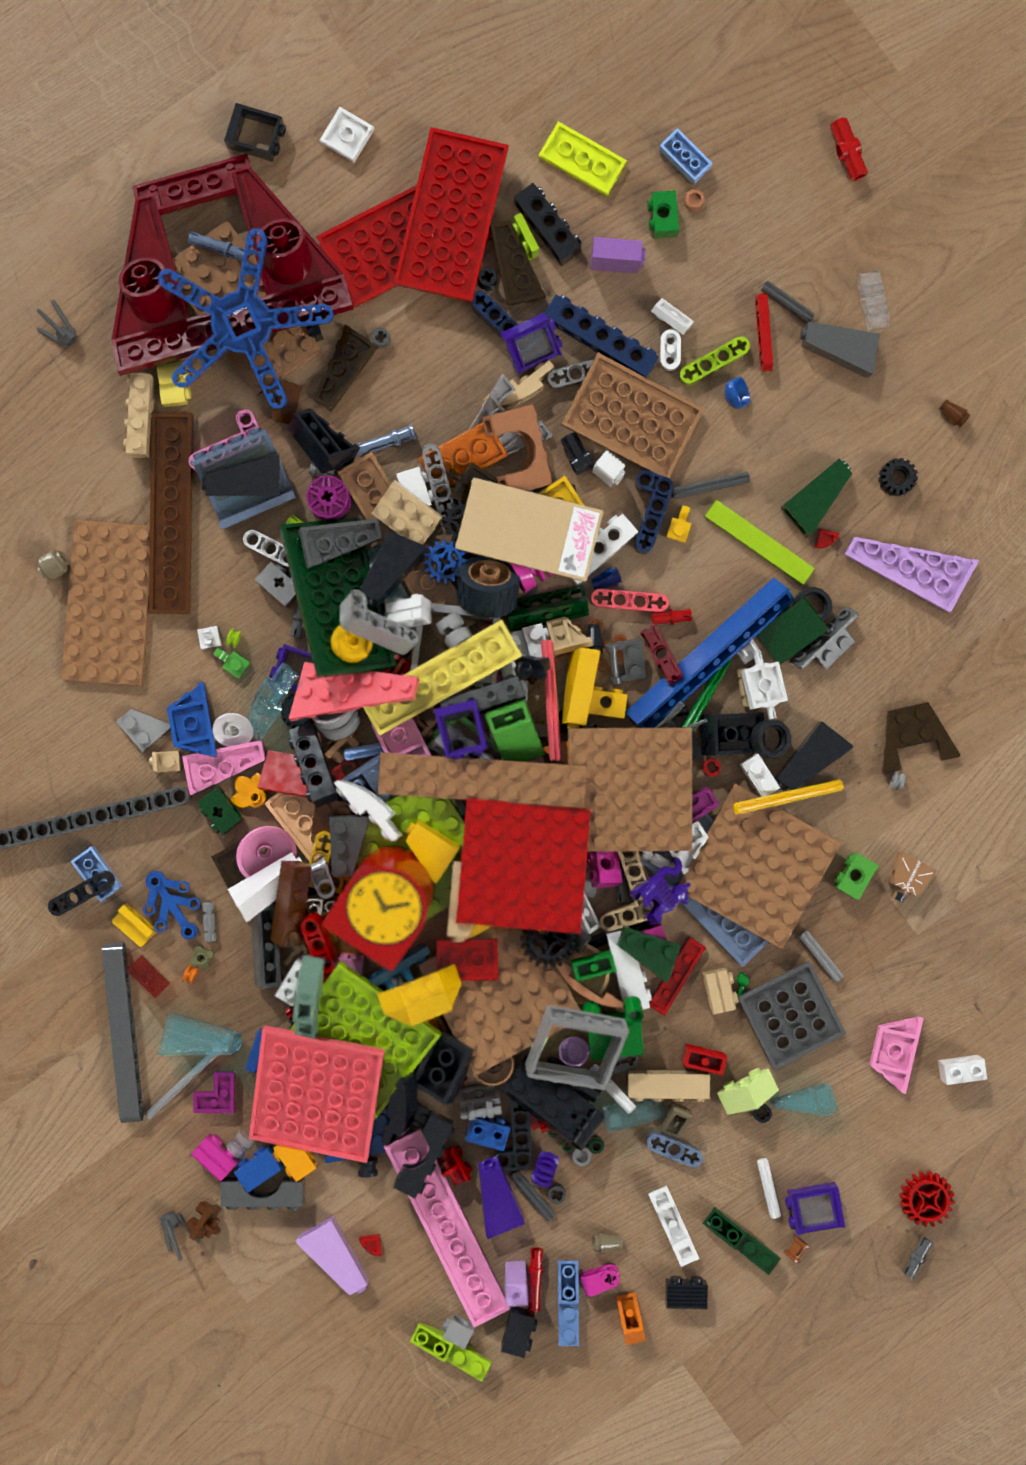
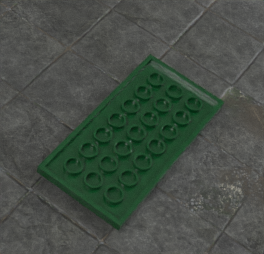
(319, 598)

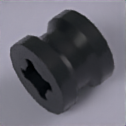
(368, 1169)

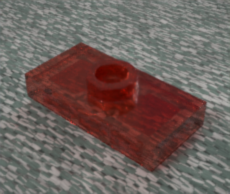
(148, 976)

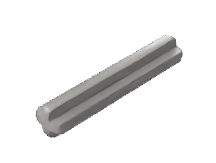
(821, 956)

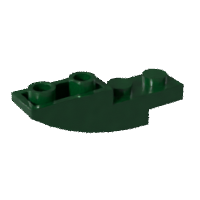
(742, 1240)

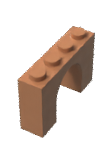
(523, 423)

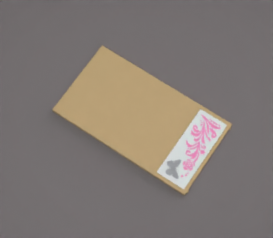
(529, 529)

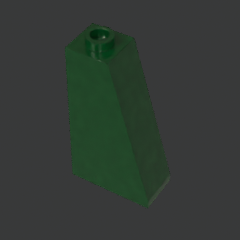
(815, 499)

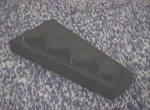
(332, 540)

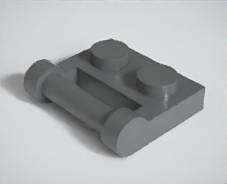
(632, 659)

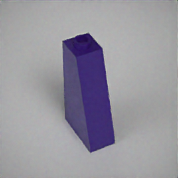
(499, 1202)

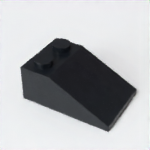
(729, 733)
(444, 1068)

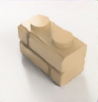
(719, 990)

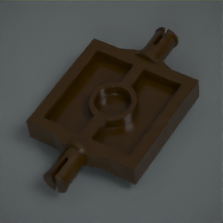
(463, 480)

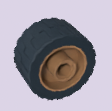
(487, 587)

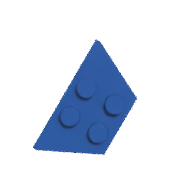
(192, 723)

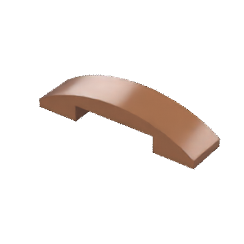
(606, 999)

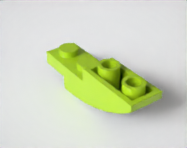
(467, 1359)

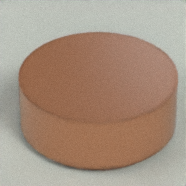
(694, 200)

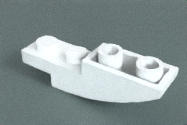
(365, 801)

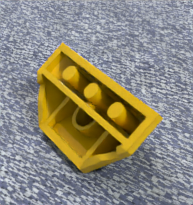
(422, 997)

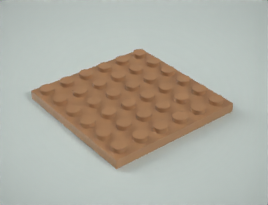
(636, 787)
(759, 867)
(504, 1013)

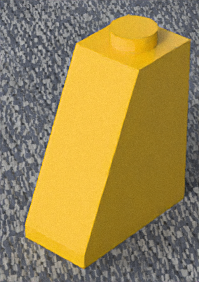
(431, 848)

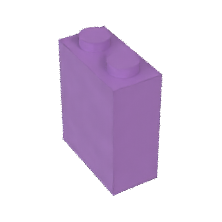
(617, 255)

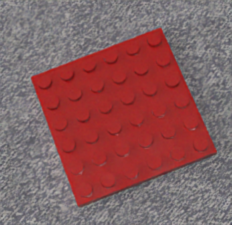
(523, 866)

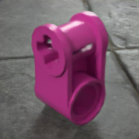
(596, 1280)

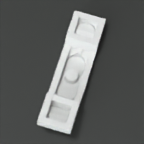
(673, 1226)

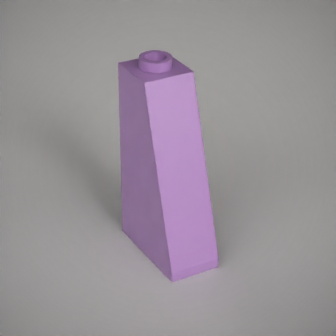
(333, 1253)
(516, 1283)

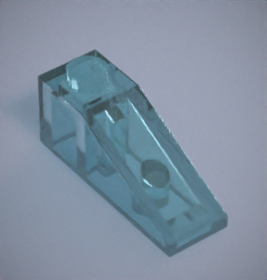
(812, 1100)
(646, 1111)

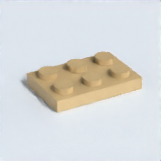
(407, 514)

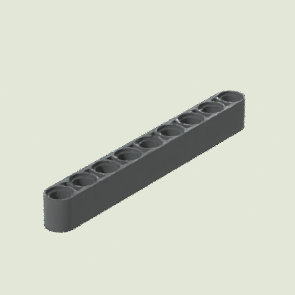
(122, 1032)

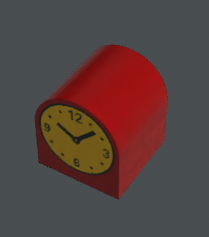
(383, 905)

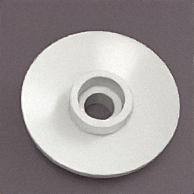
(232, 736)

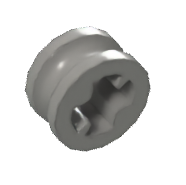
(897, 781)

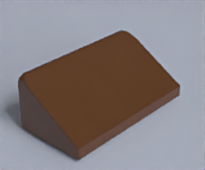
(285, 414)

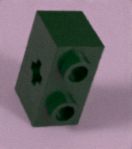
(218, 799)

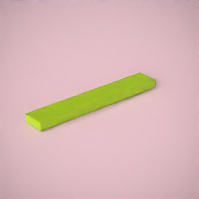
(759, 542)

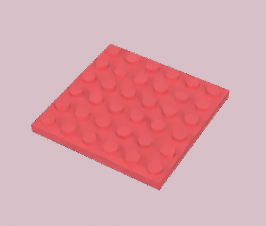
(316, 1094)

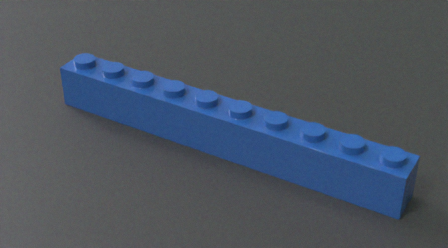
(712, 654)

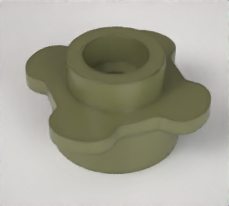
(199, 951)

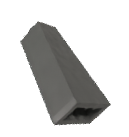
(843, 346)

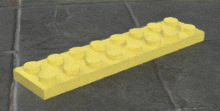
(449, 674)

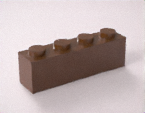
(290, 903)

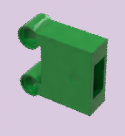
(633, 1015)

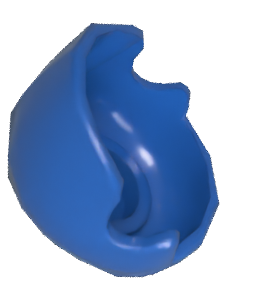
(737, 393)

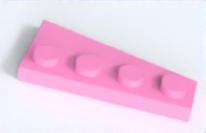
(206, 771)

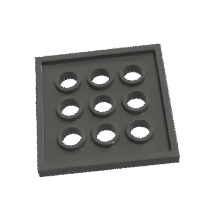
(813, 992)

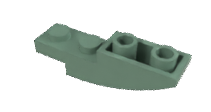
(307, 996)

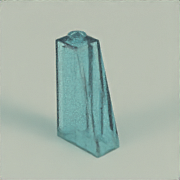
(194, 1037)

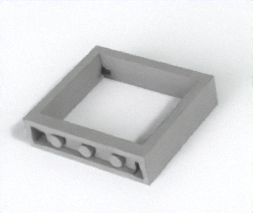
(445, 610)
(582, 1021)

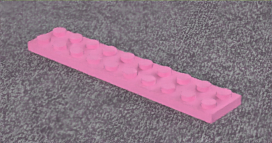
(451, 1234)

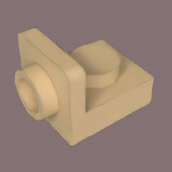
(165, 761)

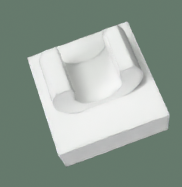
(209, 637)
(747, 651)

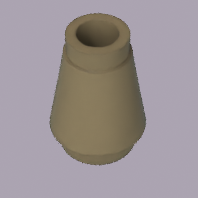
(606, 1242)

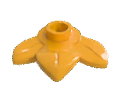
(246, 791)

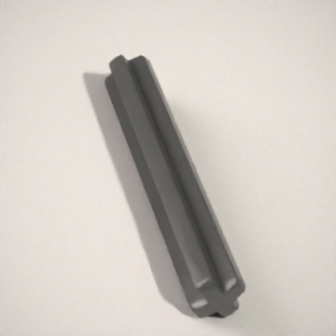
(711, 485)

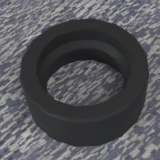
(827, 602)
(784, 738)

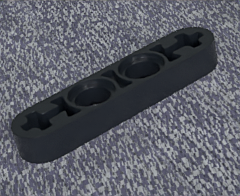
(81, 893)

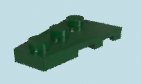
(651, 951)

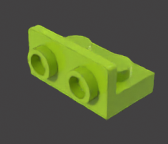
(525, 236)

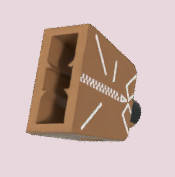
(909, 876)

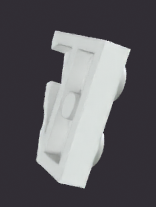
(699, 838)

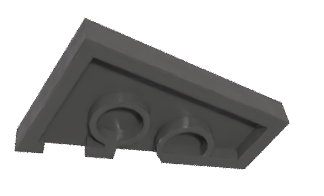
(346, 841)

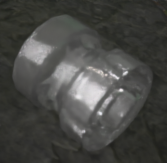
(240, 1144)

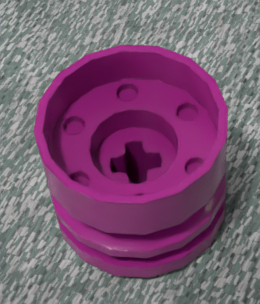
(340, 501)

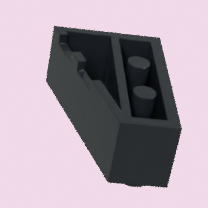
(320, 442)

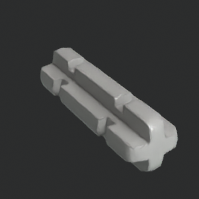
(209, 921)

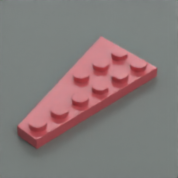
(348, 692)

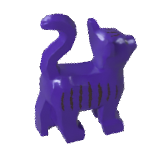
(658, 892)

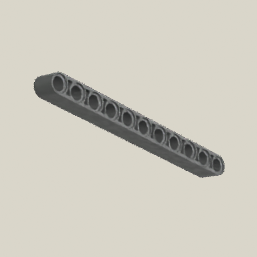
(92, 816)

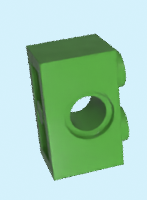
(865, 869)

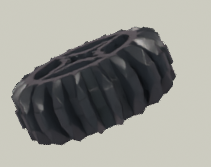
(540, 941)

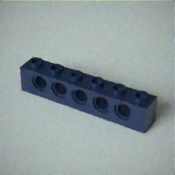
(597, 325)

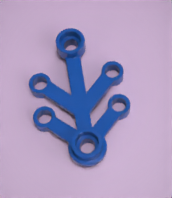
(170, 902)

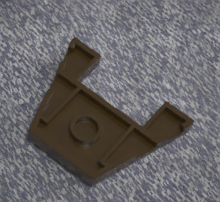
(912, 727)

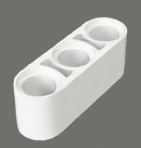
(263, 543)

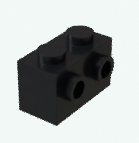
(518, 1332)

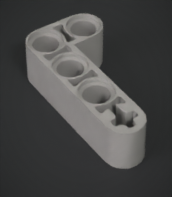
(374, 627)

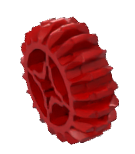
(932, 1192)

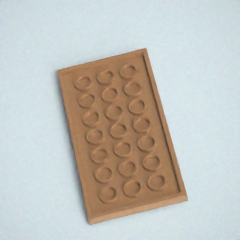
(221, 276)
(107, 603)

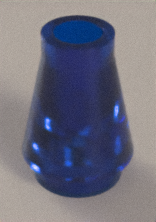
(608, 578)

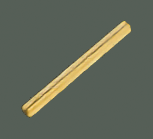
(788, 796)

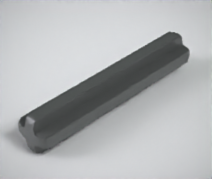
(787, 301)
(532, 1195)

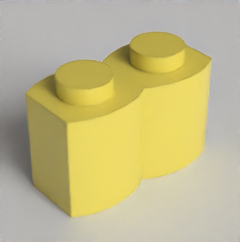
(169, 392)

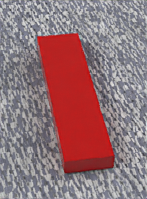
(685, 963)

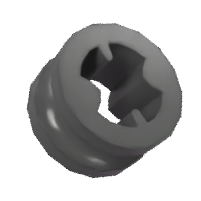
(376, 332)
(555, 1199)

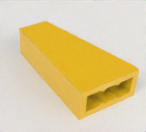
(579, 686)

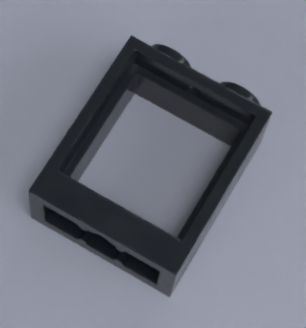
(235, 126)

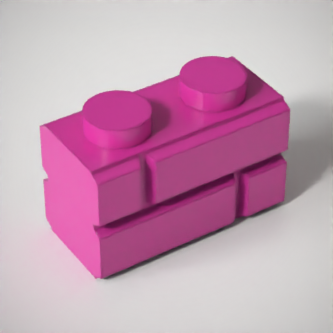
(215, 1156)

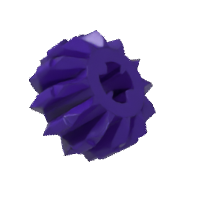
(545, 1169)

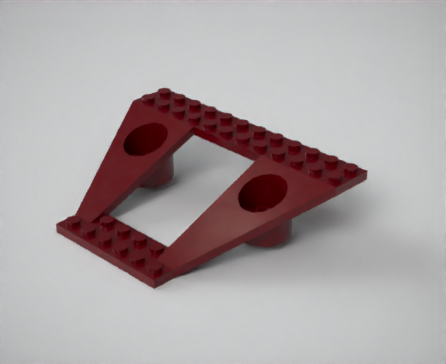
(155, 323)

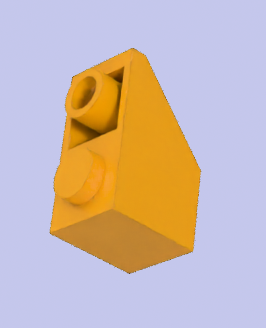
(297, 1161)

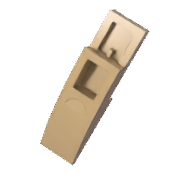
(528, 386)

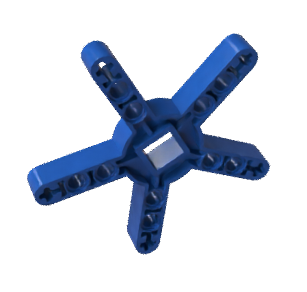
(232, 303)

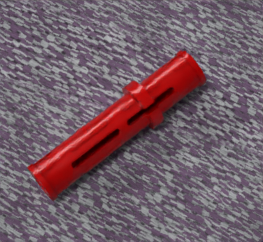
(535, 1270)

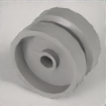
(338, 725)

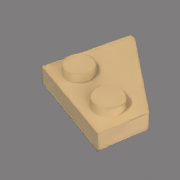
(566, 636)

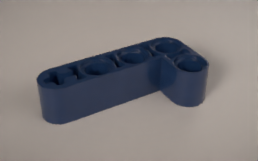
(492, 307)
(651, 514)

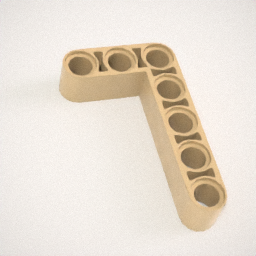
(637, 906)

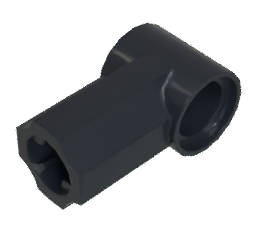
(579, 457)

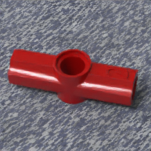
(848, 149)

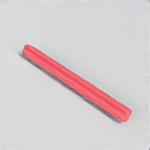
(551, 703)

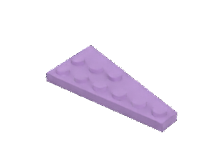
(922, 572)

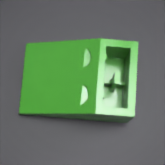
(515, 731)

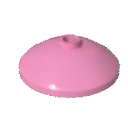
(277, 844)

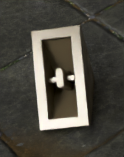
(676, 1120)

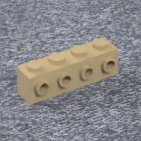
(139, 408)
(668, 1085)

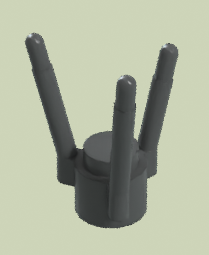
(65, 336)
(668, 723)
(170, 1222)

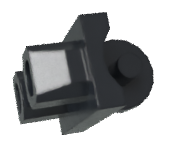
(532, 667)

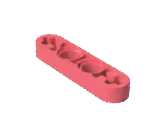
(629, 600)

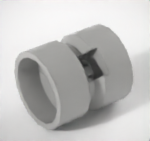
(453, 629)

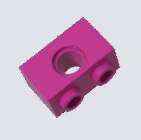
(607, 877)

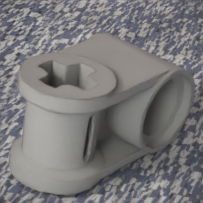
(320, 875)

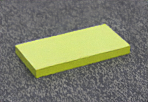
(582, 159)

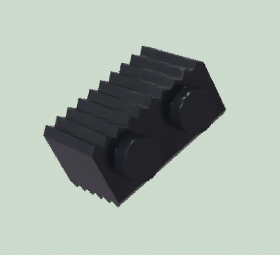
(686, 1293)

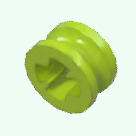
(233, 637)

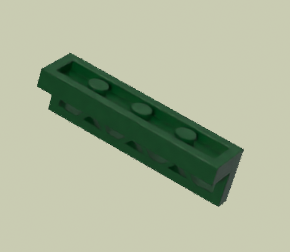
(548, 610)

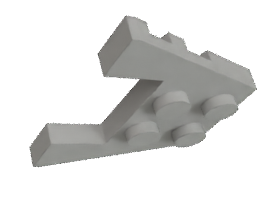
(510, 441)

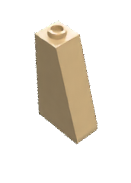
(456, 931)

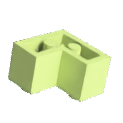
(748, 1092)

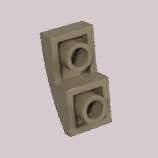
(318, 904)

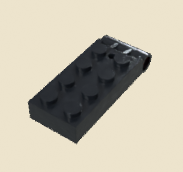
(554, 1105)

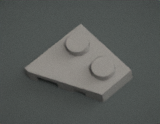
(142, 728)

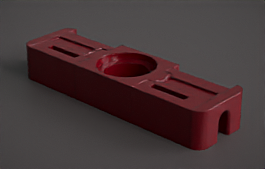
(668, 664)

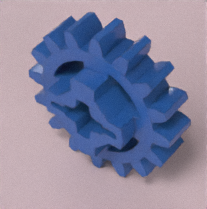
(448, 552)

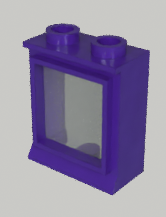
(532, 342)
(815, 1208)

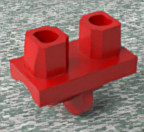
(454, 1166)

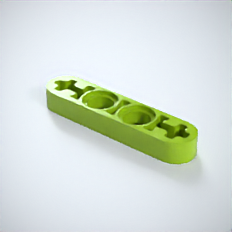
(716, 364)

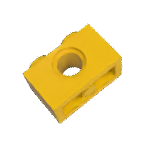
(617, 706)

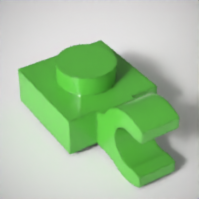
(233, 663)

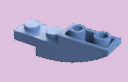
(568, 1303)

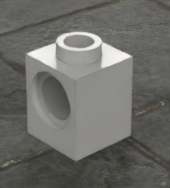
(457, 1330)

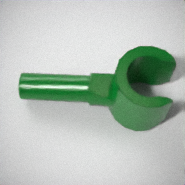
(743, 980)

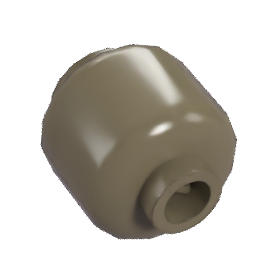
(52, 564)

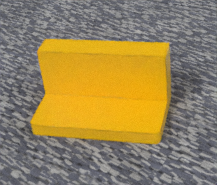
(133, 925)

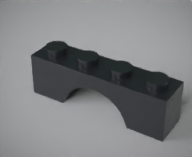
(412, 1176)

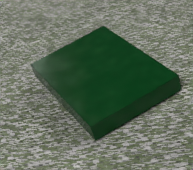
(792, 631)

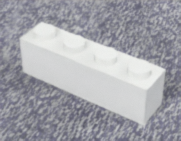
(628, 971)

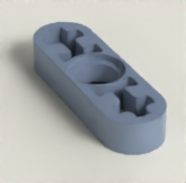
(690, 1149)

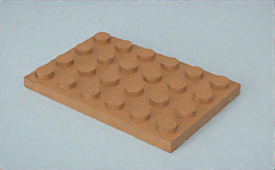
(632, 416)

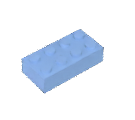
(685, 156)
(91, 863)

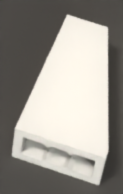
(259, 889)

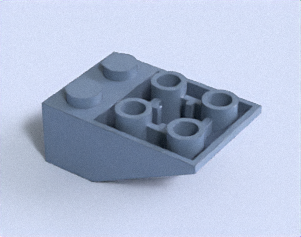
(368, 777)

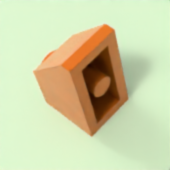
(631, 1318)

